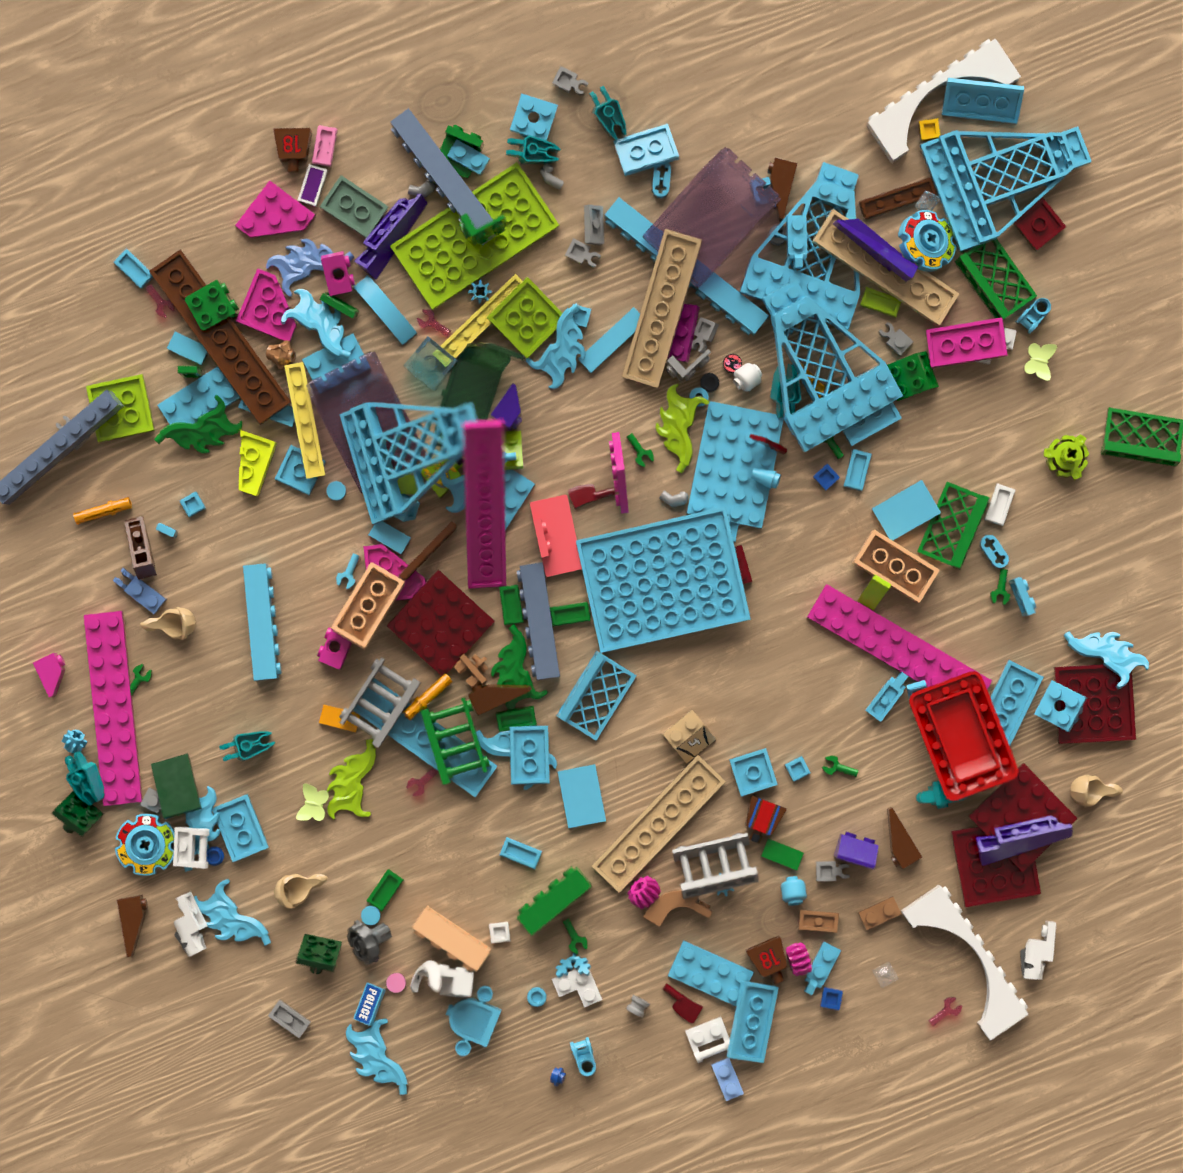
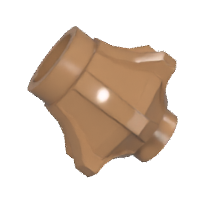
(281, 354)

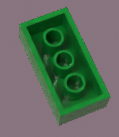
(554, 900)

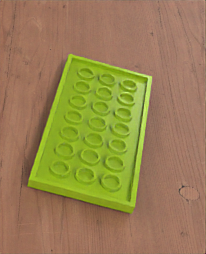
(447, 262)

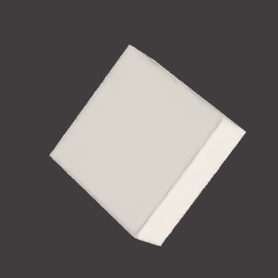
(499, 932)

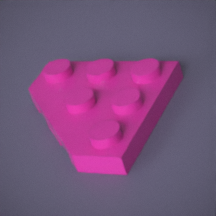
(274, 214)
(265, 307)
(618, 472)
(393, 564)

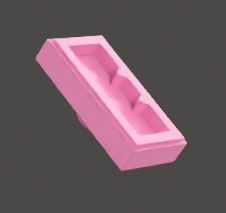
(324, 146)

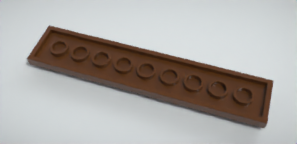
(223, 342)

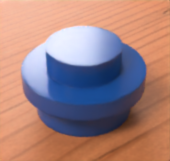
(215, 856)
(557, 1076)

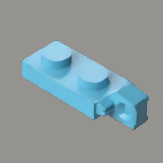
(797, 239)
(887, 697)
(821, 967)

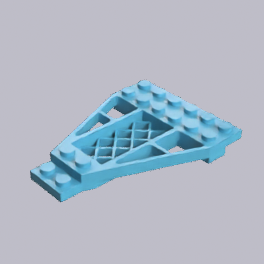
(958, 183)
(762, 277)
(843, 405)
(374, 460)

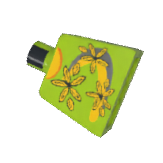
(451, 474)

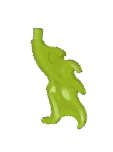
(676, 424)
(348, 782)

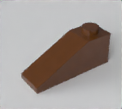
(781, 181)
(140, 548)
(493, 695)
(901, 844)
(132, 917)

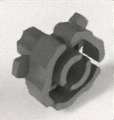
(367, 941)

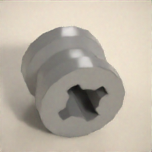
(778, 241)
(637, 1006)

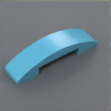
(385, 309)

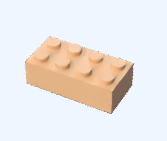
(896, 565)
(368, 606)
(451, 938)

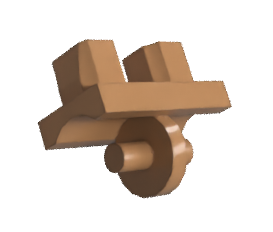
(477, 677)

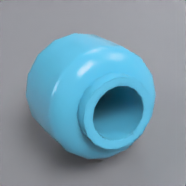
(793, 891)

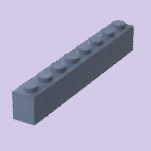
(439, 169)
(58, 446)

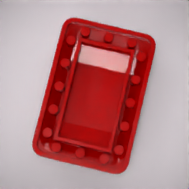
(963, 736)

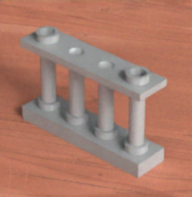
(398, 702)
(710, 883)

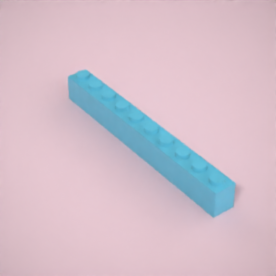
(715, 289)

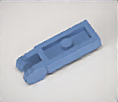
(141, 592)

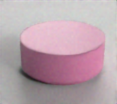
(396, 982)

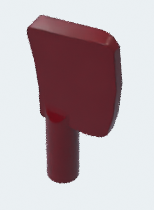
(773, 445)
(586, 493)
(683, 1005)

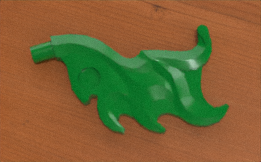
(203, 432)
(512, 669)

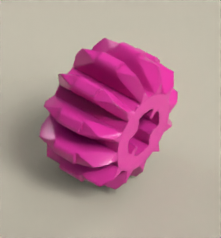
(644, 892)
(798, 959)

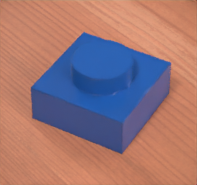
(826, 477)
(831, 998)

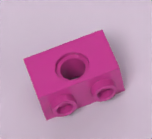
(335, 284)
(334, 659)

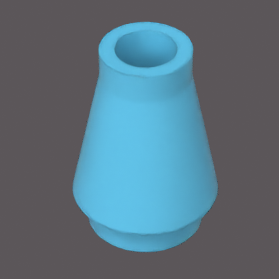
(766, 477)

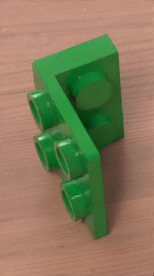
(913, 374)

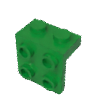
(456, 133)
(481, 234)
(212, 305)

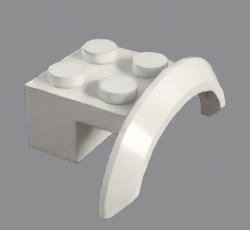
(454, 983)

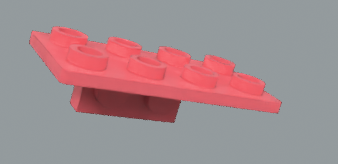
(556, 535)

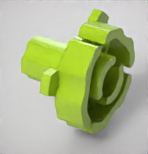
(1076, 447)

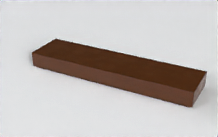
(896, 198)
(428, 551)

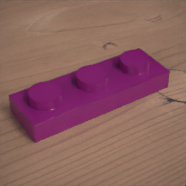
(684, 333)

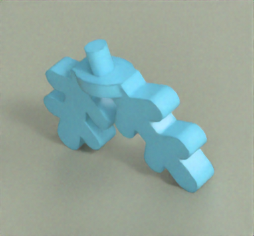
(580, 962)

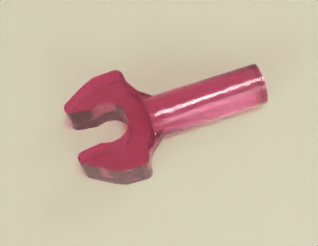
(160, 302)
(433, 323)
(422, 781)
(945, 1011)

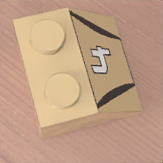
(689, 736)

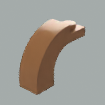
(670, 900)

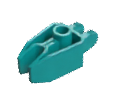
(608, 113)
(533, 150)
(793, 390)
(245, 746)
(84, 778)
(935, 796)

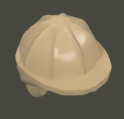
(175, 623)
(1090, 789)
(295, 889)

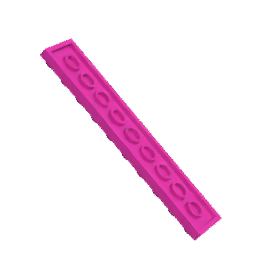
(485, 503)
(885, 639)
(113, 708)

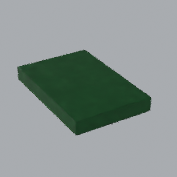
(176, 786)

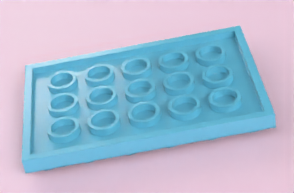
(728, 461)

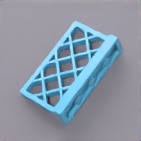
(581, 687)

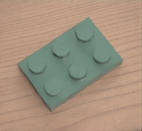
(354, 206)

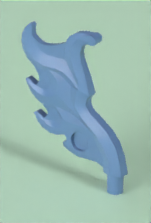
(300, 262)

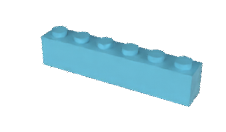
(260, 622)

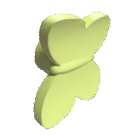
(1039, 360)
(313, 804)

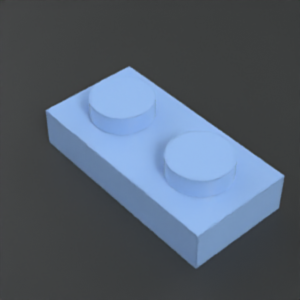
(727, 1079)

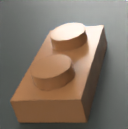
(879, 913)
(818, 921)

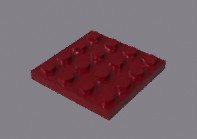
(440, 623)
(1107, 711)
(1018, 802)
(992, 881)

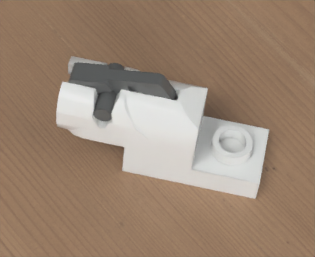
(189, 925)
(1038, 951)

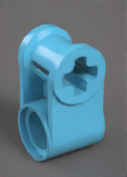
(1032, 317)
(583, 1055)

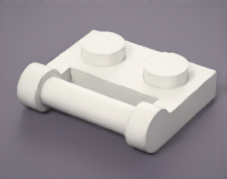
(185, 847)
(705, 1034)

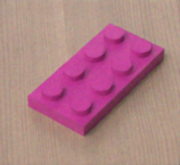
(966, 342)

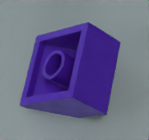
(508, 409)
(857, 851)

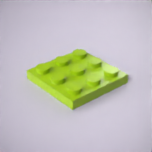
(526, 317)
(133, 417)

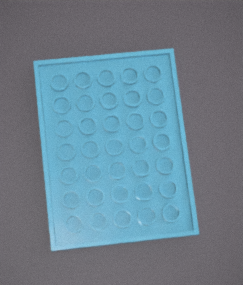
(663, 579)

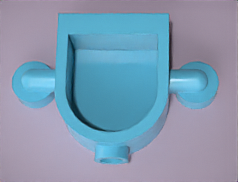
(473, 1020)

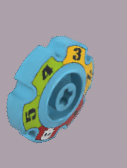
(927, 240)
(132, 838)

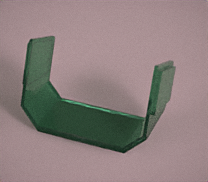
(477, 378)

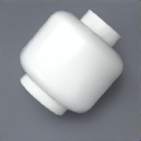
(747, 377)

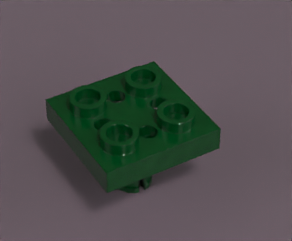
(77, 815)
(318, 953)

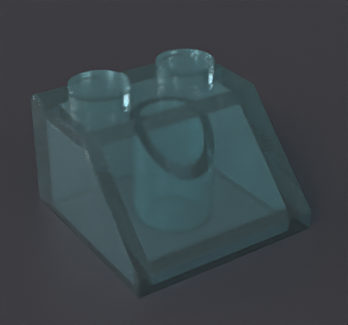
(430, 364)

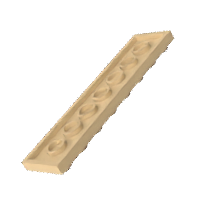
(921, 293)
(662, 308)
(658, 823)

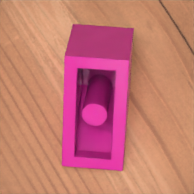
(50, 672)

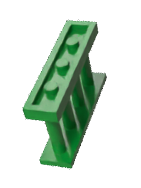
(436, 736)

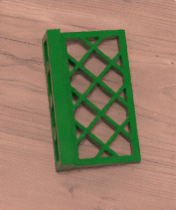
(981, 283)
(1137, 452)
(969, 531)

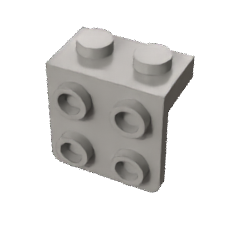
(674, 368)

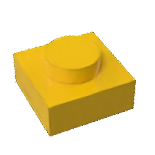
(929, 129)

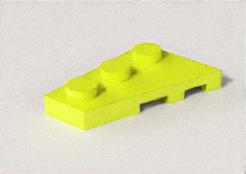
(255, 460)

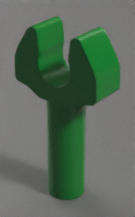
(834, 447)
(640, 451)
(1001, 588)
(139, 678)
(839, 767)
(574, 936)

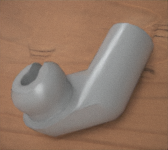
(549, 178)
(425, 189)
(676, 500)

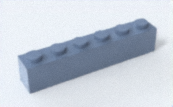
(539, 621)

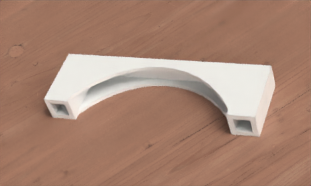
(984, 65)
(1001, 1005)

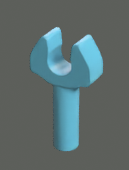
(349, 571)

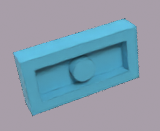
(468, 157)

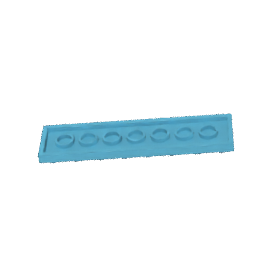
(414, 737)

